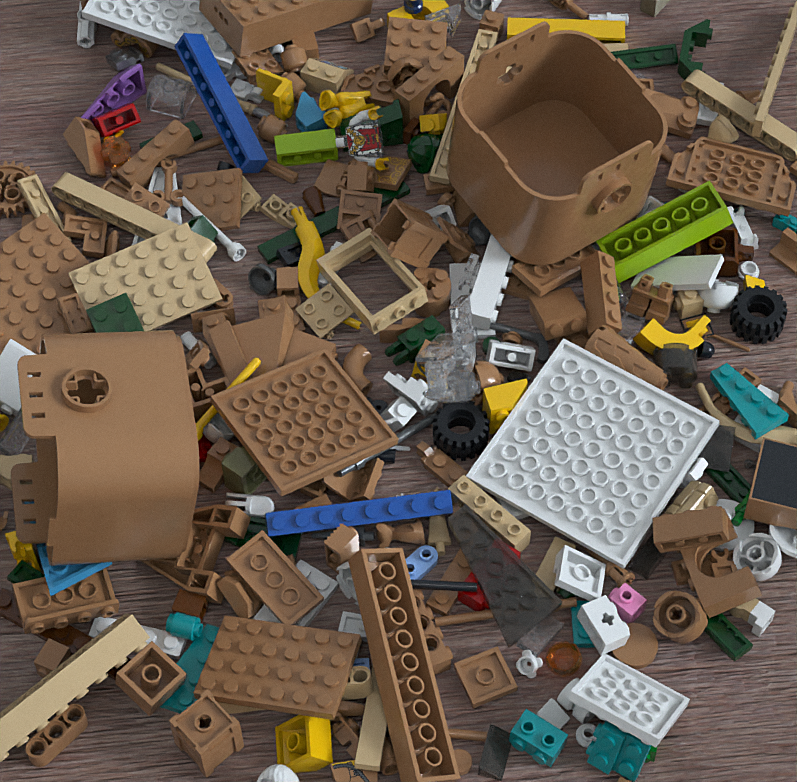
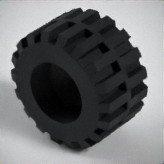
(757, 328)
(461, 444)

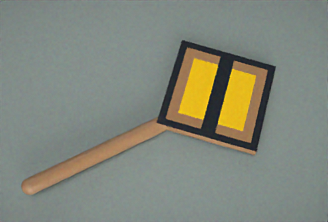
(687, 323)

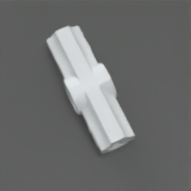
(85, 31)

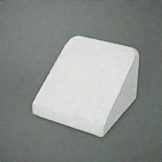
(553, 714)

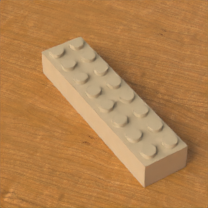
(69, 681)

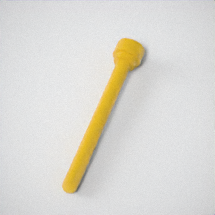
(211, 412)

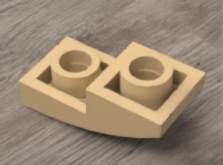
(279, 211)

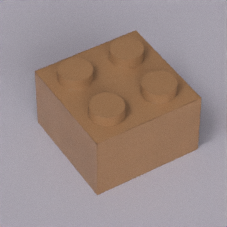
(150, 678)

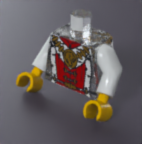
(365, 139)

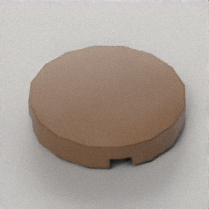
(640, 647)

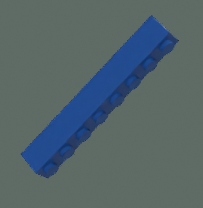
(221, 103)
(358, 513)

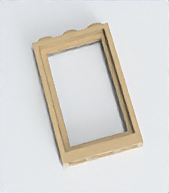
(355, 249)

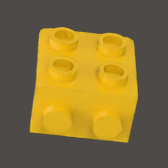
(278, 91)

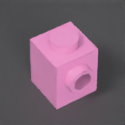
(627, 602)

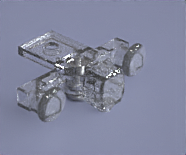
(452, 358)

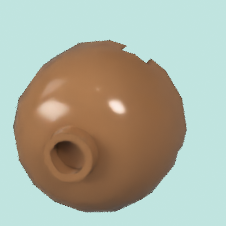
(402, 70)
(488, 376)

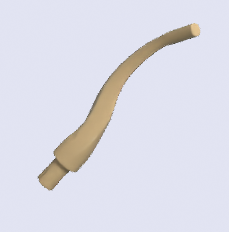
(780, 433)

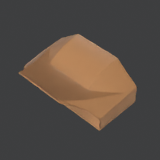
(239, 596)

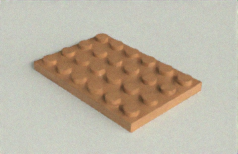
(279, 667)

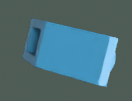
(309, 115)

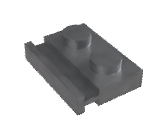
(122, 59)

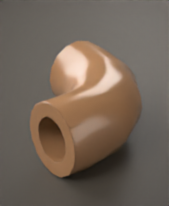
(354, 366)

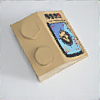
(324, 75)

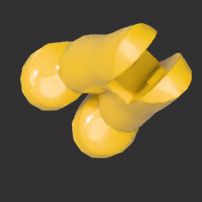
(347, 102)

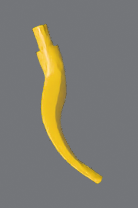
(311, 251)

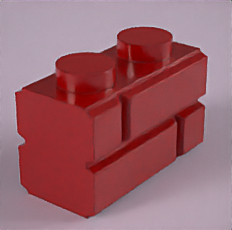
(116, 120)

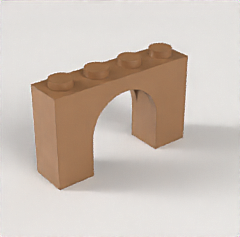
(443, 71)
(718, 593)

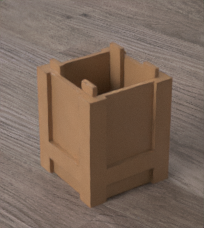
(409, 234)
(210, 744)

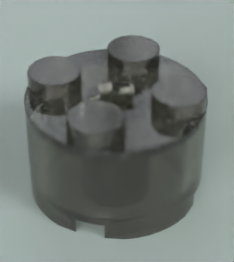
(678, 364)

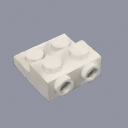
(412, 391)
(579, 573)

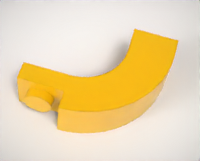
(655, 336)

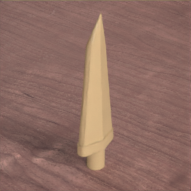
(438, 533)

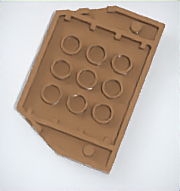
(736, 173)

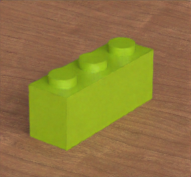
(306, 147)

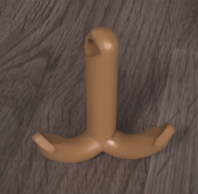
(438, 99)

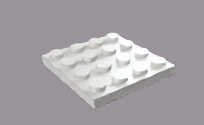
(628, 700)

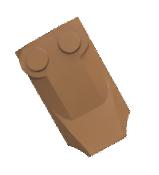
(679, 113)

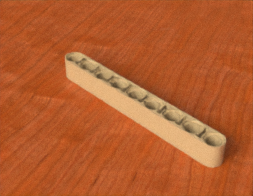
(120, 211)

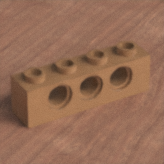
(441, 655)

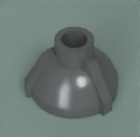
(478, 232)
(262, 279)

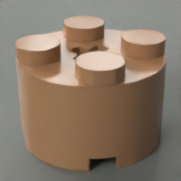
(437, 288)
(692, 620)

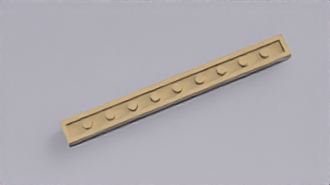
(483, 41)
(774, 72)

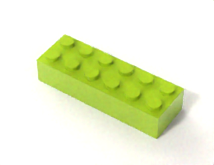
(666, 231)

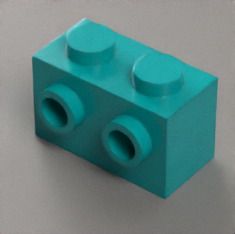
(538, 738)

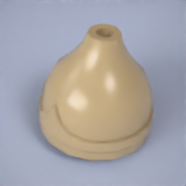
(722, 130)

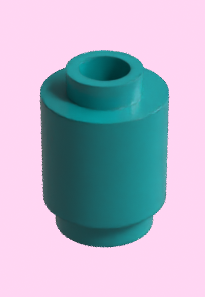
(184, 626)

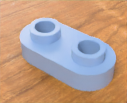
(420, 564)

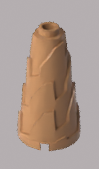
(620, 353)

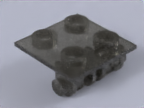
(719, 448)

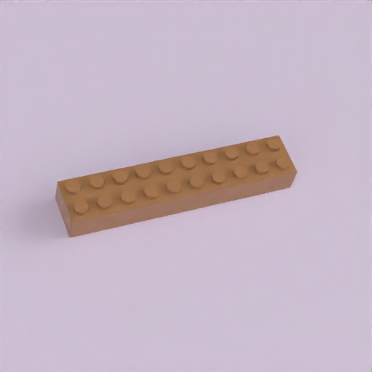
(403, 666)

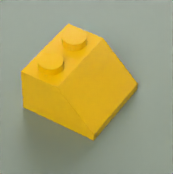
(501, 400)
(304, 743)

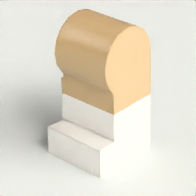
(756, 614)

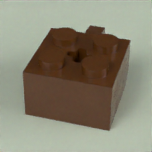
(725, 243)

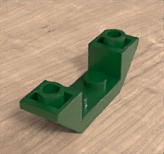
(693, 37)

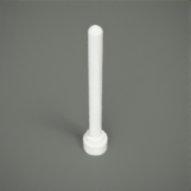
(235, 250)

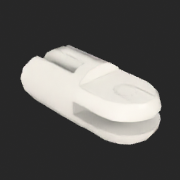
(254, 506)

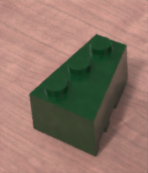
(390, 124)

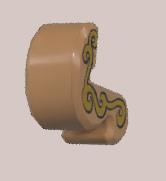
(124, 39)

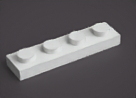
(169, 644)

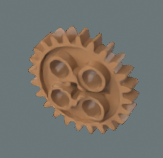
(9, 189)

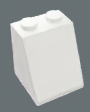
(9, 383)

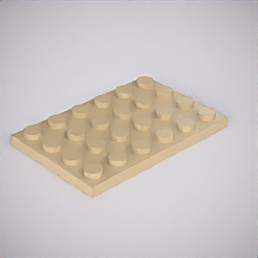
(160, 275)

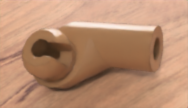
(66, 209)

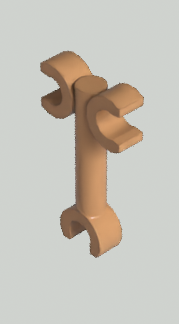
(169, 196)

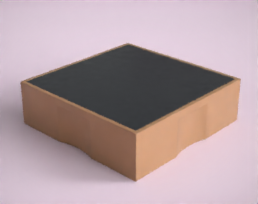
(774, 485)

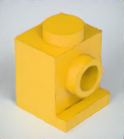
(433, 123)

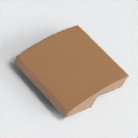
(355, 204)

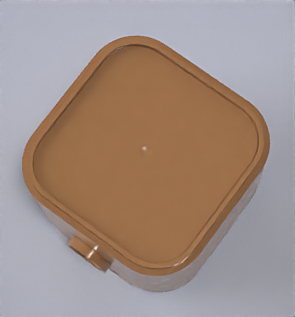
(554, 143)
(111, 448)

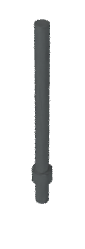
(402, 436)

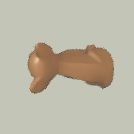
(406, 532)

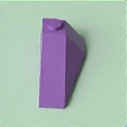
(122, 89)

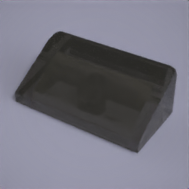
(647, 559)
(495, 753)

